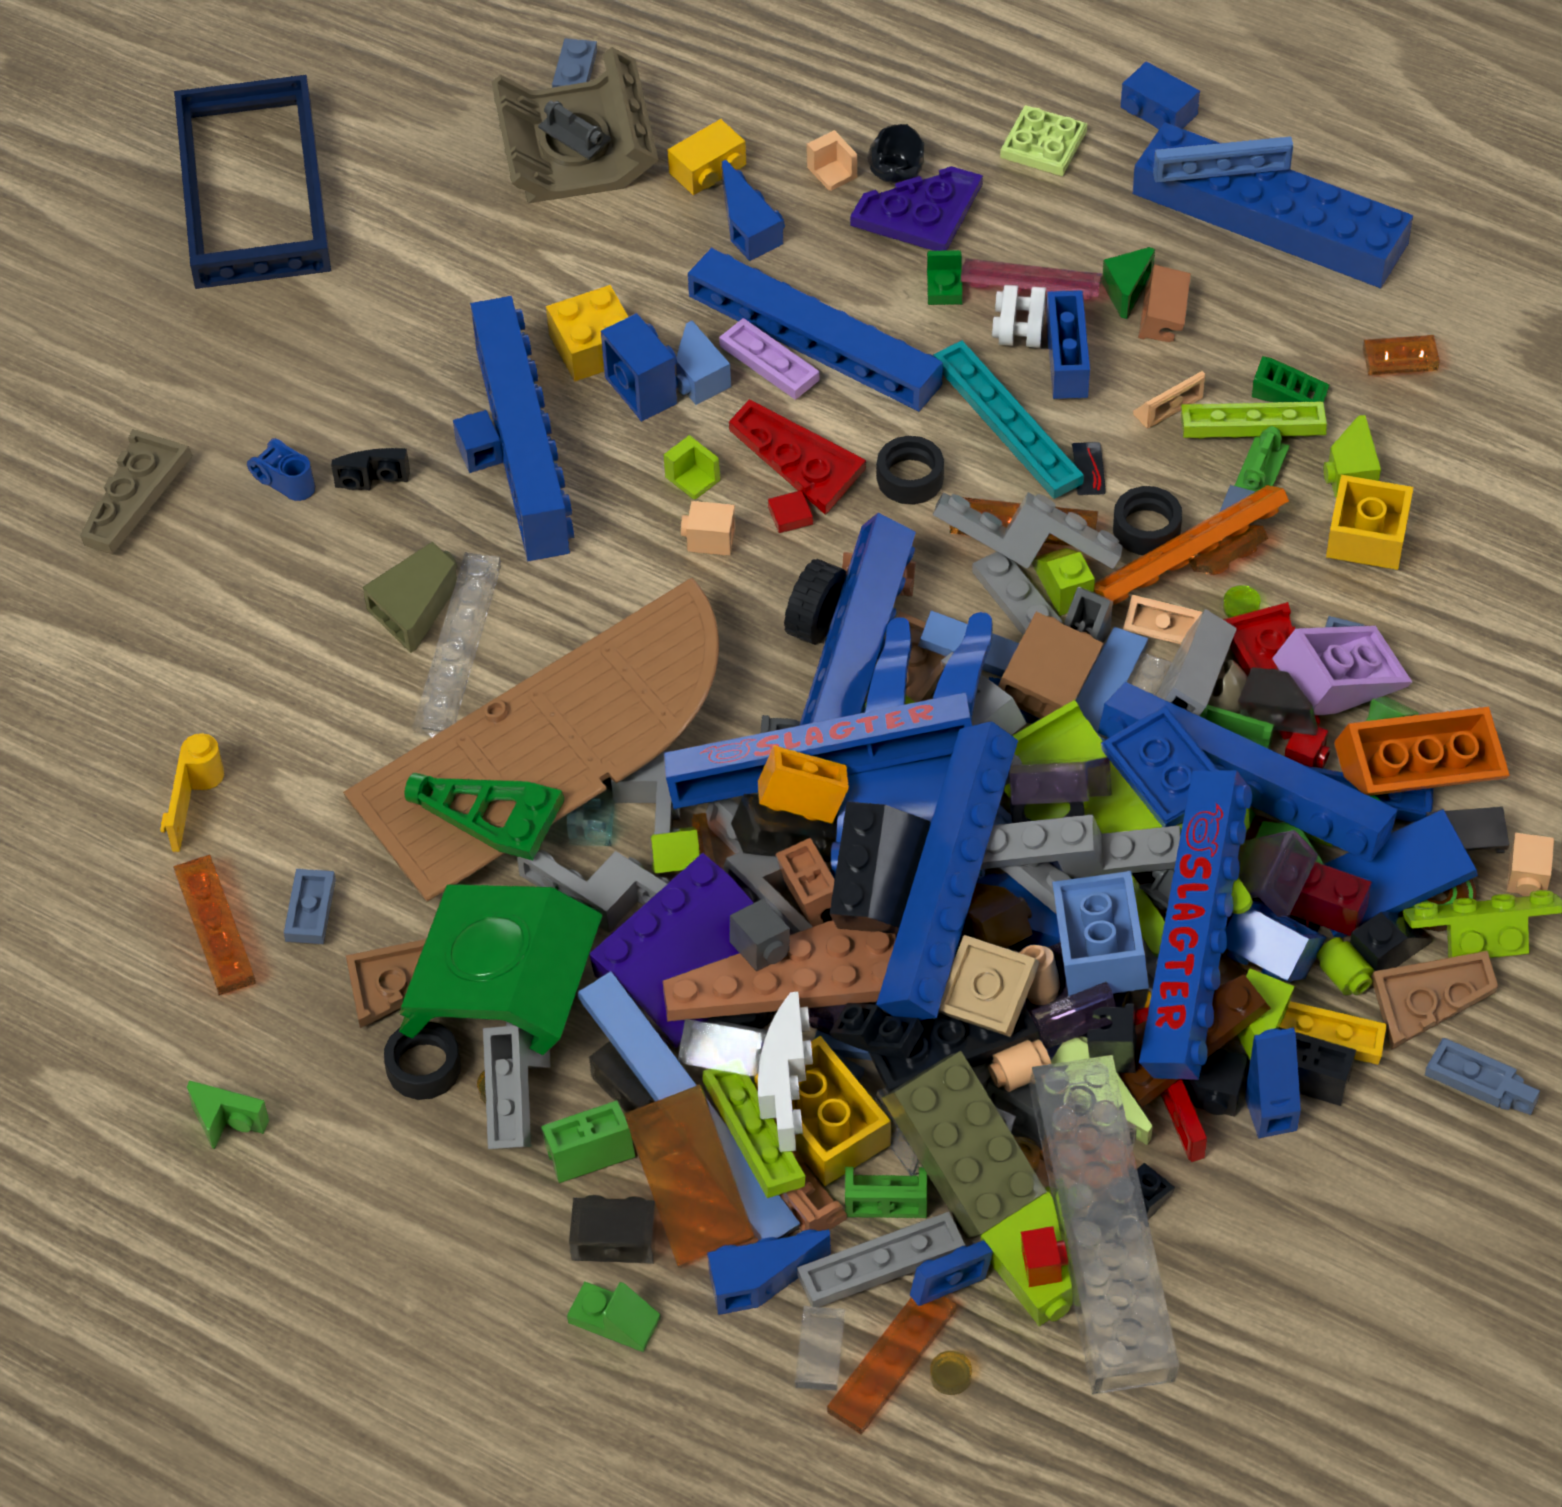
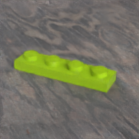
(1251, 419)
(756, 1137)

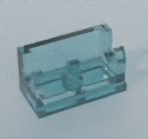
(593, 821)

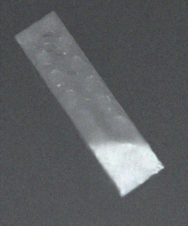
(1103, 1225)

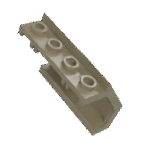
(554, 170)

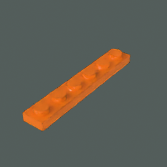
(1196, 540)

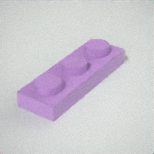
(769, 358)

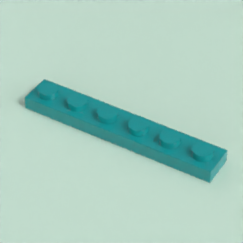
(1009, 420)

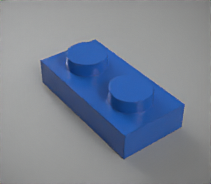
(951, 1272)

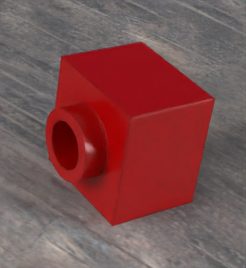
(1309, 749)
(1043, 1256)

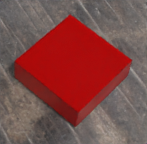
(790, 511)

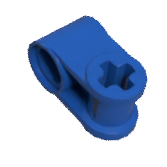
(283, 470)

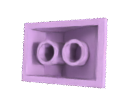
(1341, 666)

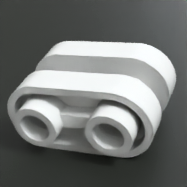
(1008, 303)

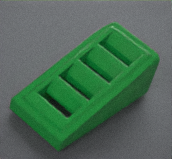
(1273, 373)

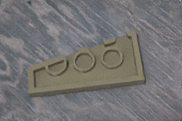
(139, 481)

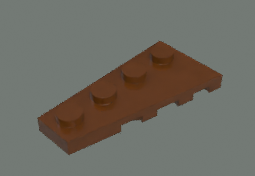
(1235, 1008)

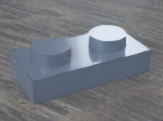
(575, 62)
(309, 906)

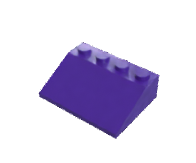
(670, 936)

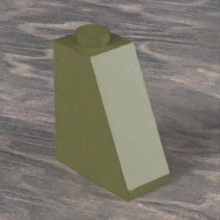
(412, 594)

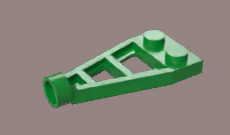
(525, 827)

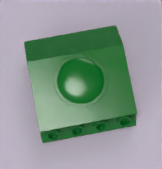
(502, 958)

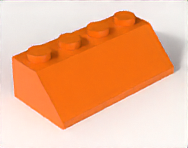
(1421, 751)

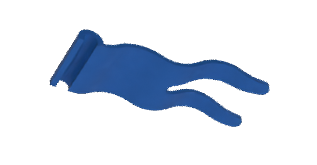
(916, 784)

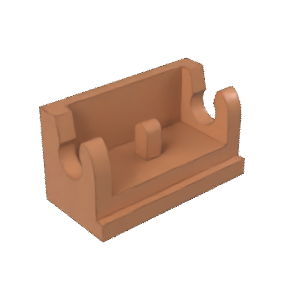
(1164, 303)
(807, 879)
(813, 1204)

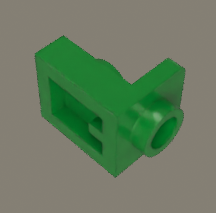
(944, 277)

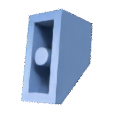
(700, 366)

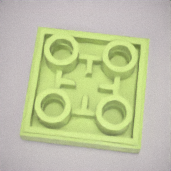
(1043, 140)

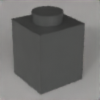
(759, 935)

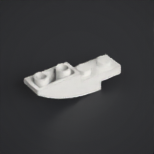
(782, 1068)

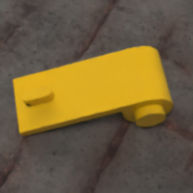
(197, 769)

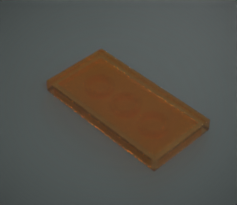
(689, 1175)

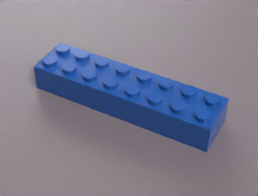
(1284, 212)
(522, 428)

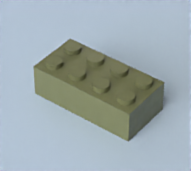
(964, 1144)

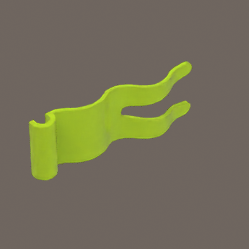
(1069, 735)

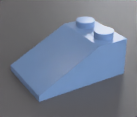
(1100, 933)

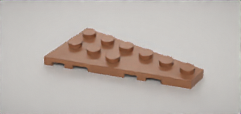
(821, 965)

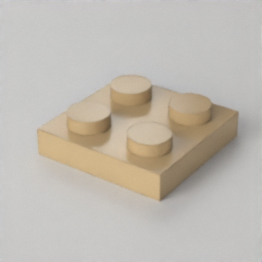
(988, 985)

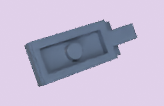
(1481, 1077)

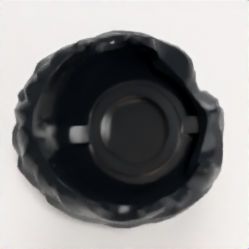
(896, 154)

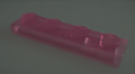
(985, 273)

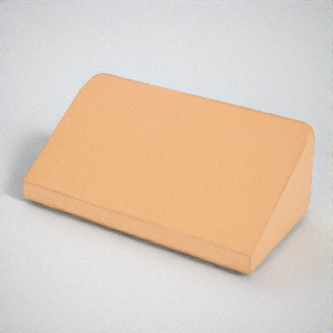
(1170, 401)
(1159, 619)

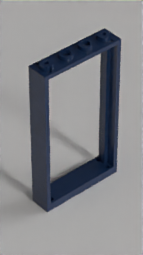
(263, 261)

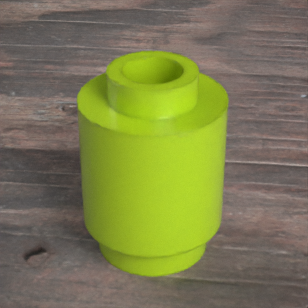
(1345, 966)

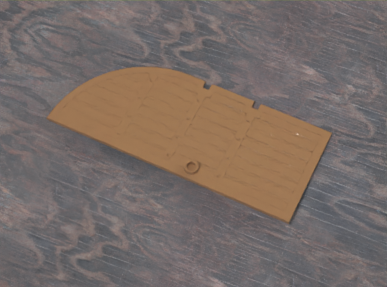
(563, 728)

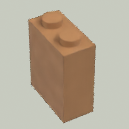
(1049, 666)

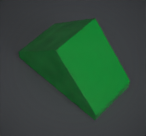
(1126, 278)

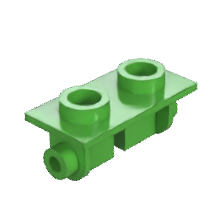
(1263, 461)

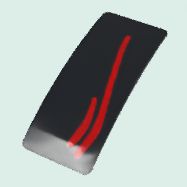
(1090, 462)

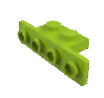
(1486, 925)

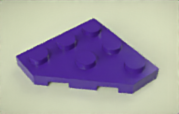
(920, 210)

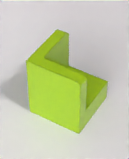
(691, 467)
(674, 850)

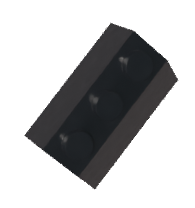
(876, 866)

